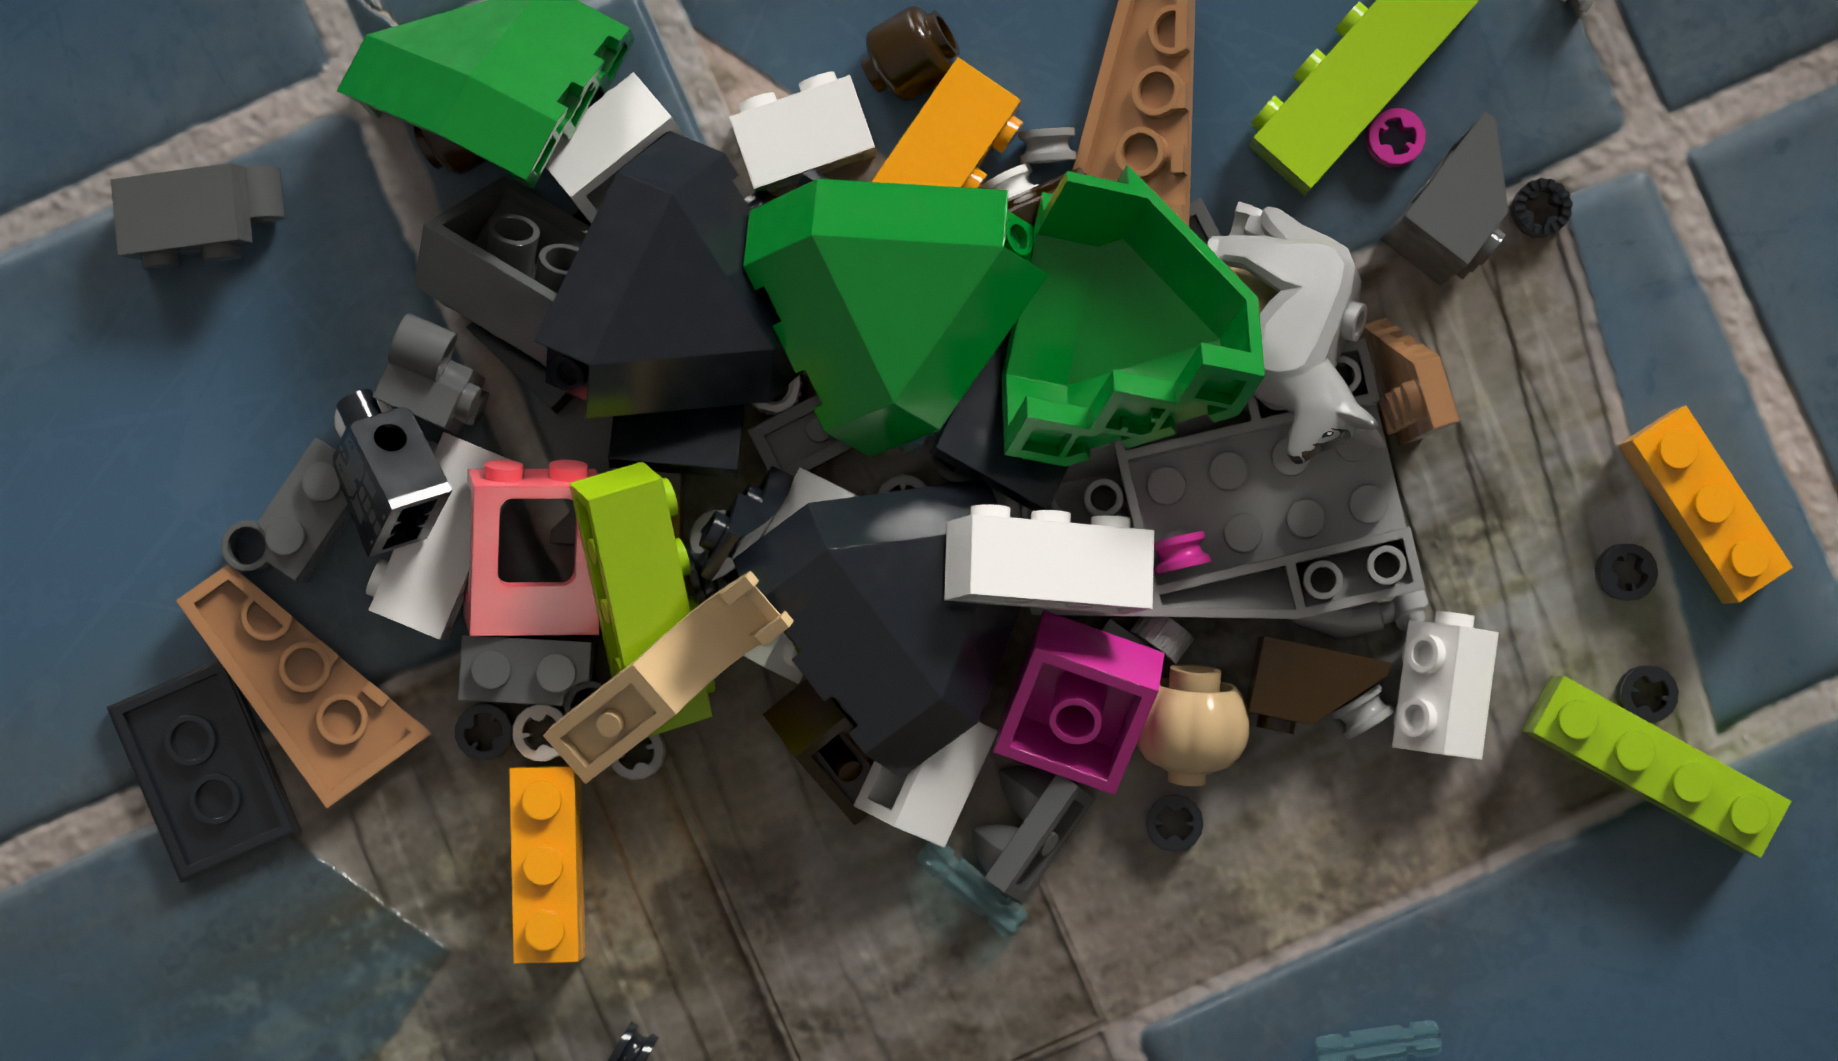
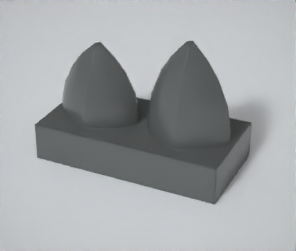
(1050, 813)

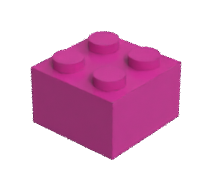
(1079, 702)

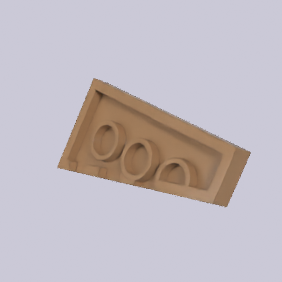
(1145, 100)
(1412, 384)
(309, 698)

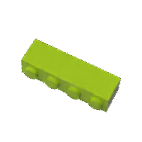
(1350, 84)
(636, 567)
(1656, 766)

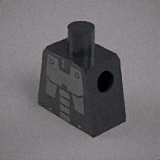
(387, 474)

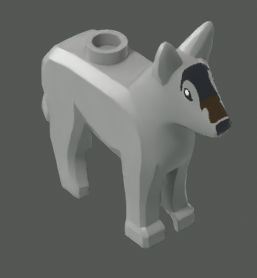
(1303, 326)

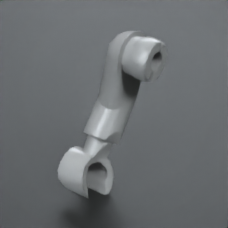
(1368, 616)

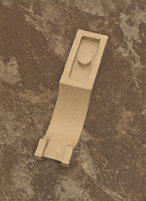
(666, 677)

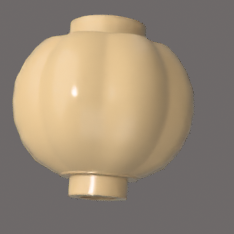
(1195, 725)

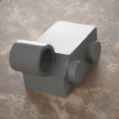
(193, 212)
(427, 380)
(299, 521)
(526, 670)

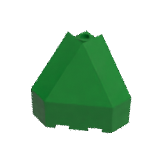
(493, 76)
(890, 297)
(1125, 328)

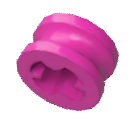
(1406, 122)
(1180, 552)

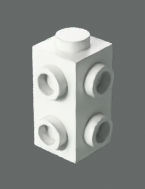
(1445, 686)

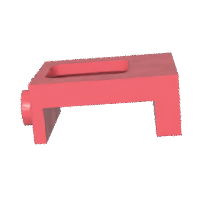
(523, 607)

